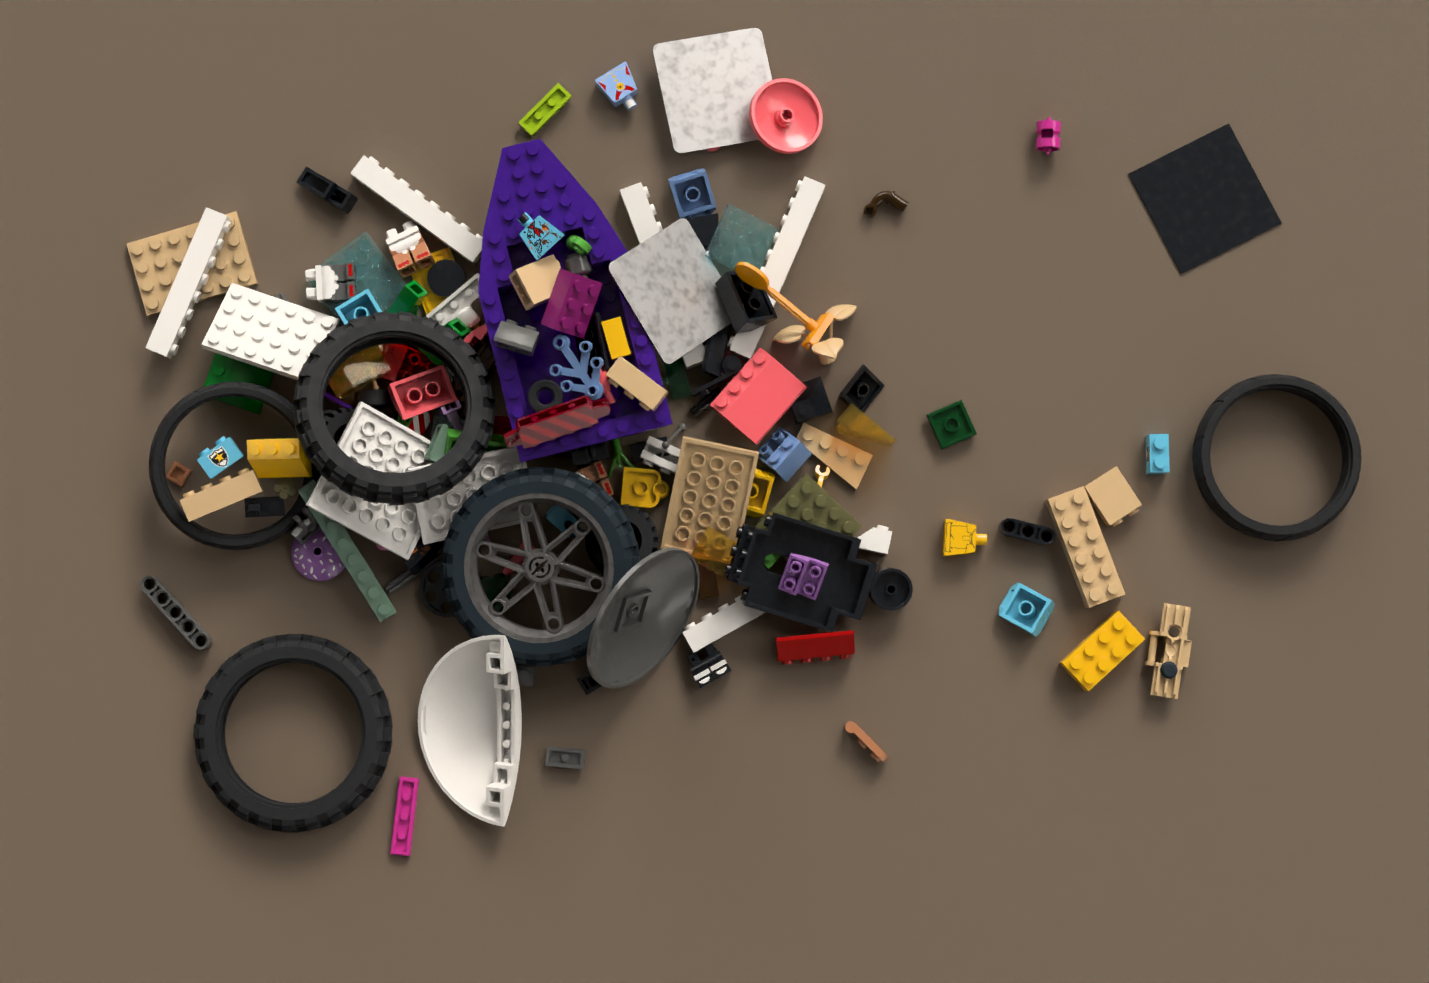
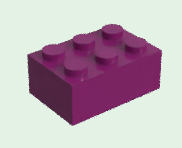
(571, 303)

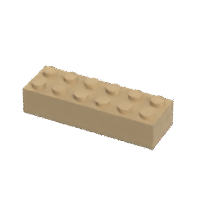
(1085, 547)

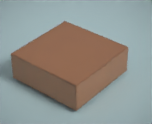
(179, 474)

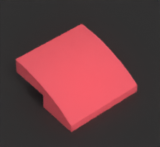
(478, 335)

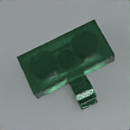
(677, 379)

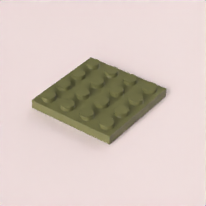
(813, 505)

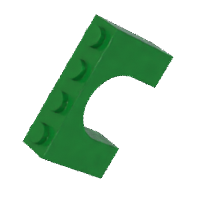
(410, 300)

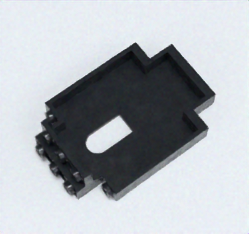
(844, 584)

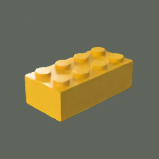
(1102, 651)

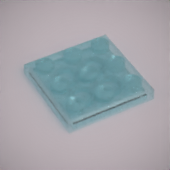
(740, 239)

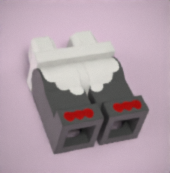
(333, 282)

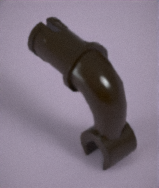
(887, 197)

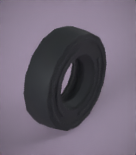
(541, 385)

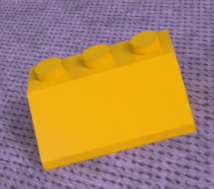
(278, 458)

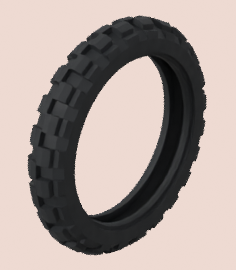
(376, 485)
(213, 713)

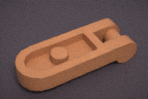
(865, 741)

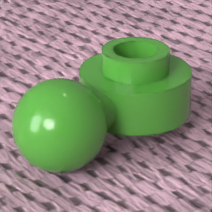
(578, 244)

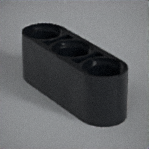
(1035, 537)

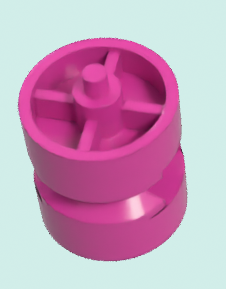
(1048, 135)

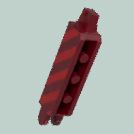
(557, 421)

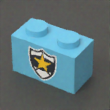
(1157, 454)
(219, 457)

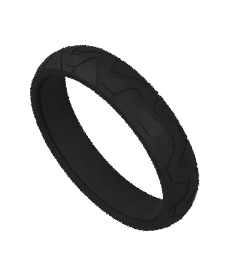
(1329, 406)
(158, 475)

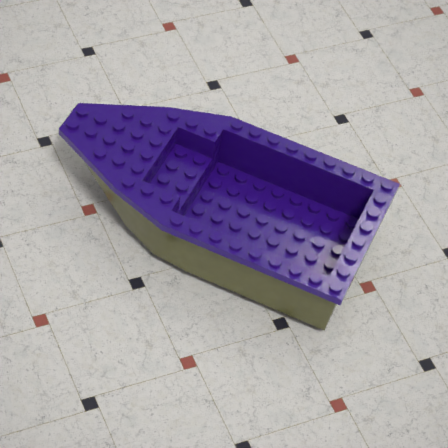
(539, 184)

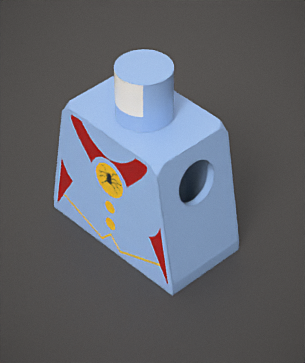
(618, 86)

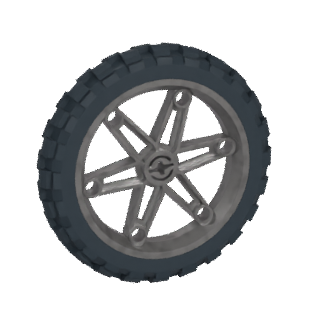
(470, 528)

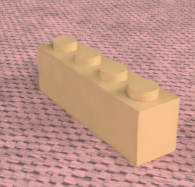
(220, 495)

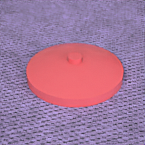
(785, 116)

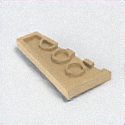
(836, 454)

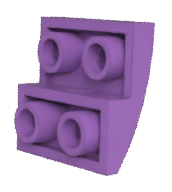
(803, 576)

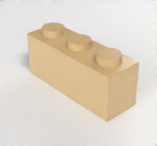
(636, 384)

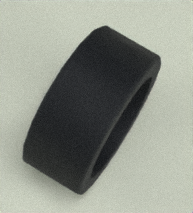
(374, 398)

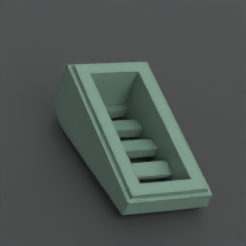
(437, 445)

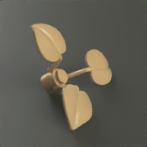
(827, 349)

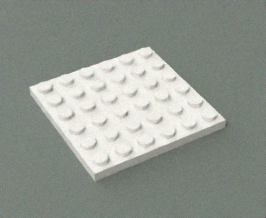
(382, 446)

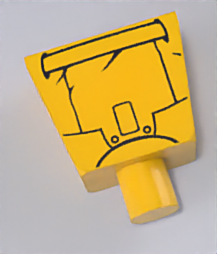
(961, 538)

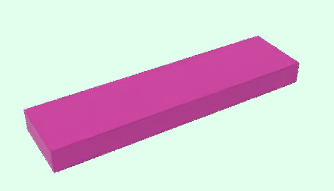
(404, 816)

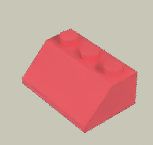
(422, 392)

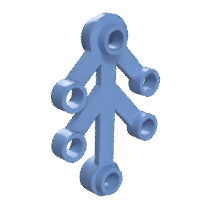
(580, 368)

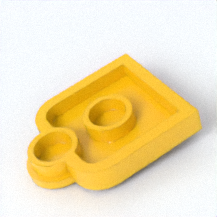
(642, 487)

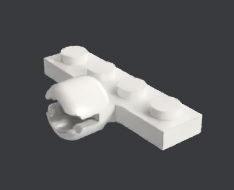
(459, 305)

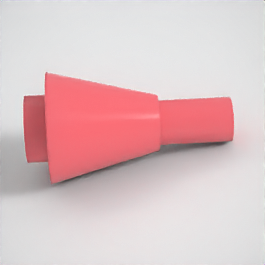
(606, 386)

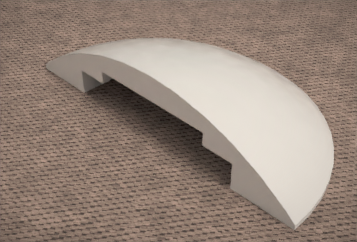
(474, 726)

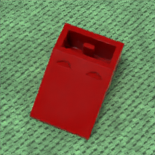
(404, 362)

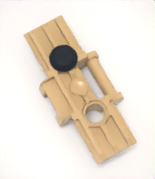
(1176, 653)

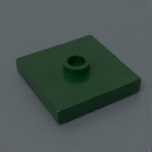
(951, 424)

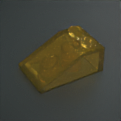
(359, 371)
(860, 426)

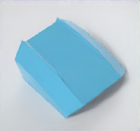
(1026, 608)

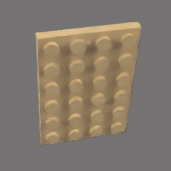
(160, 257)
(708, 490)

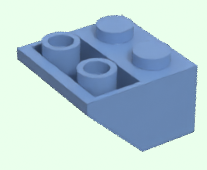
(783, 454)

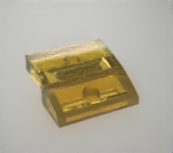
(713, 551)

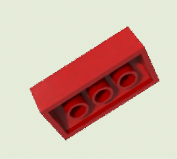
(814, 646)

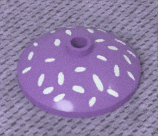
(313, 566)

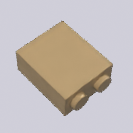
(535, 281)
(1112, 497)

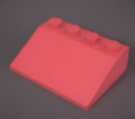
(758, 396)

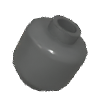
(578, 264)

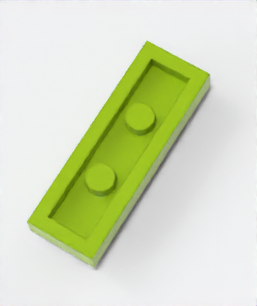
(545, 109)

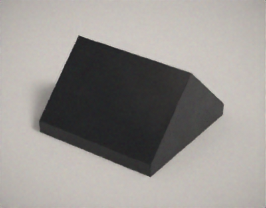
(861, 389)

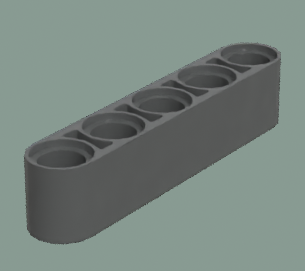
(167, 609)

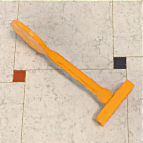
(757, 279)

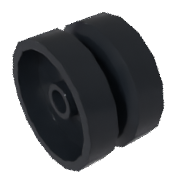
(901, 588)

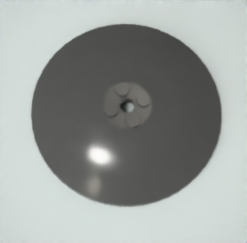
(643, 617)

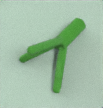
(617, 457)

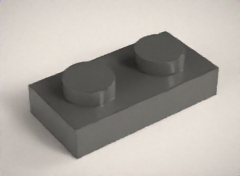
(565, 757)

